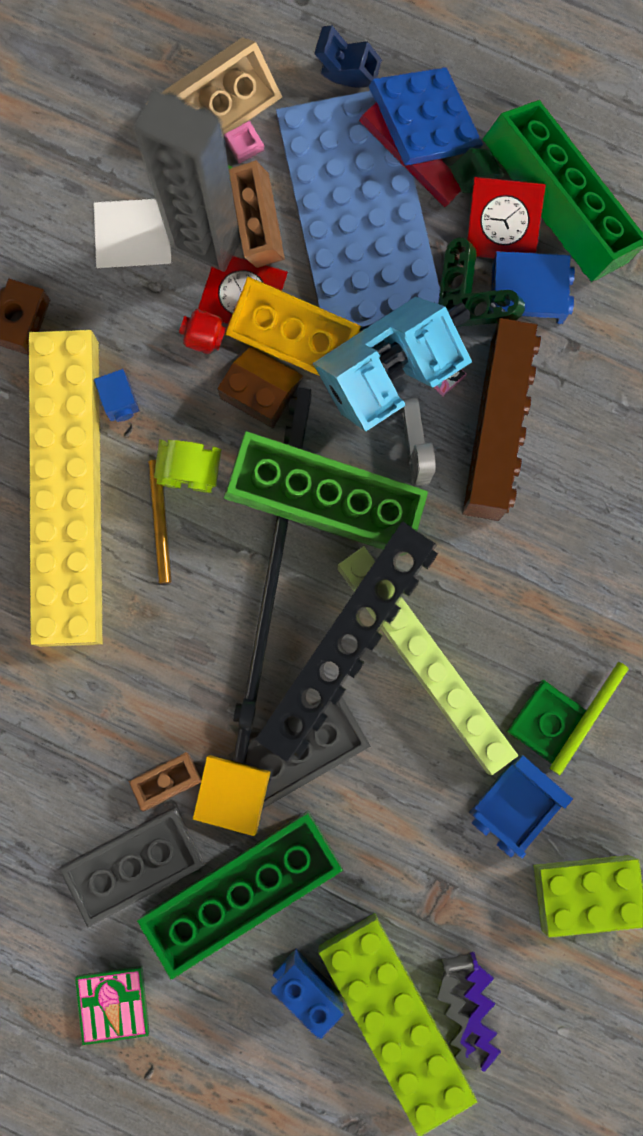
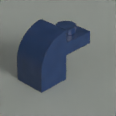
(345, 63)

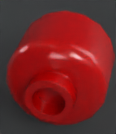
(202, 331)

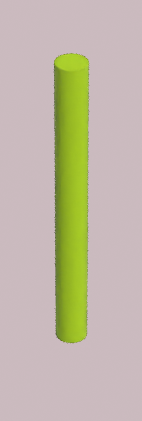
(589, 718)

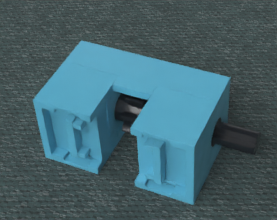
(411, 341)

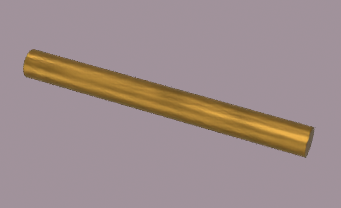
(160, 527)

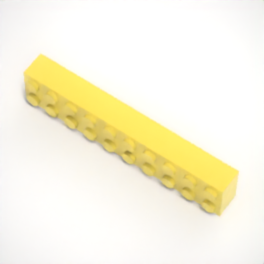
(65, 489)

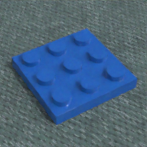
(425, 115)

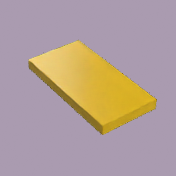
(287, 325)

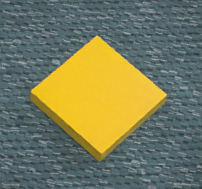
(231, 795)

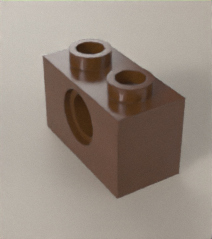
(26, 299)

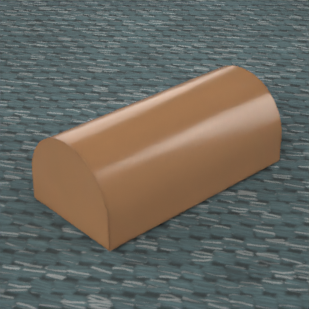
(165, 781)

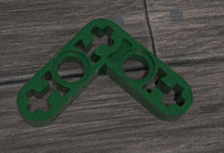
(451, 297)

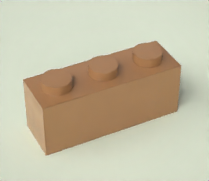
(256, 214)

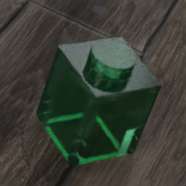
(475, 164)

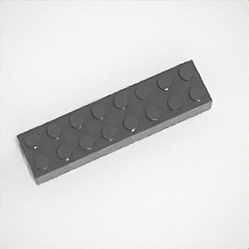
(189, 177)

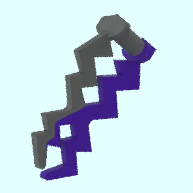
(470, 1023)

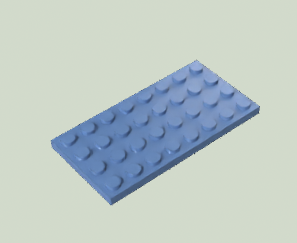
(355, 212)

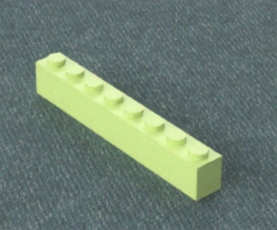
(435, 673)

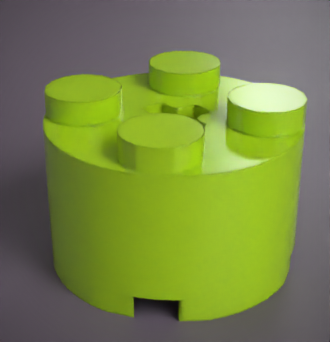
(187, 464)

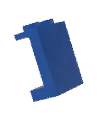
(538, 280)
(518, 806)
(308, 994)

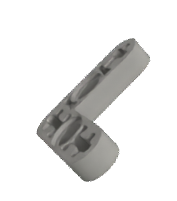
(420, 455)

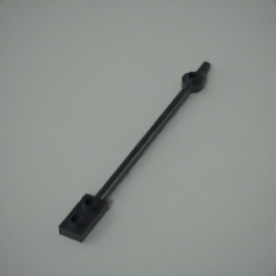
(245, 711)

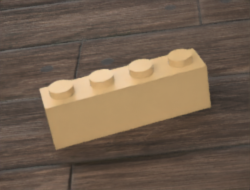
(230, 85)

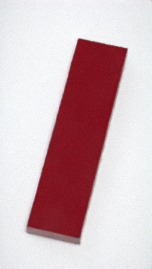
(431, 174)

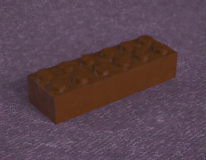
(500, 420)

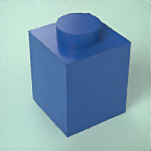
(117, 396)

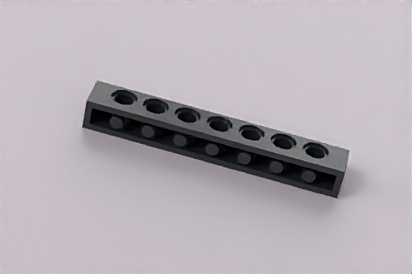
(276, 732)

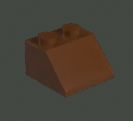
(259, 386)

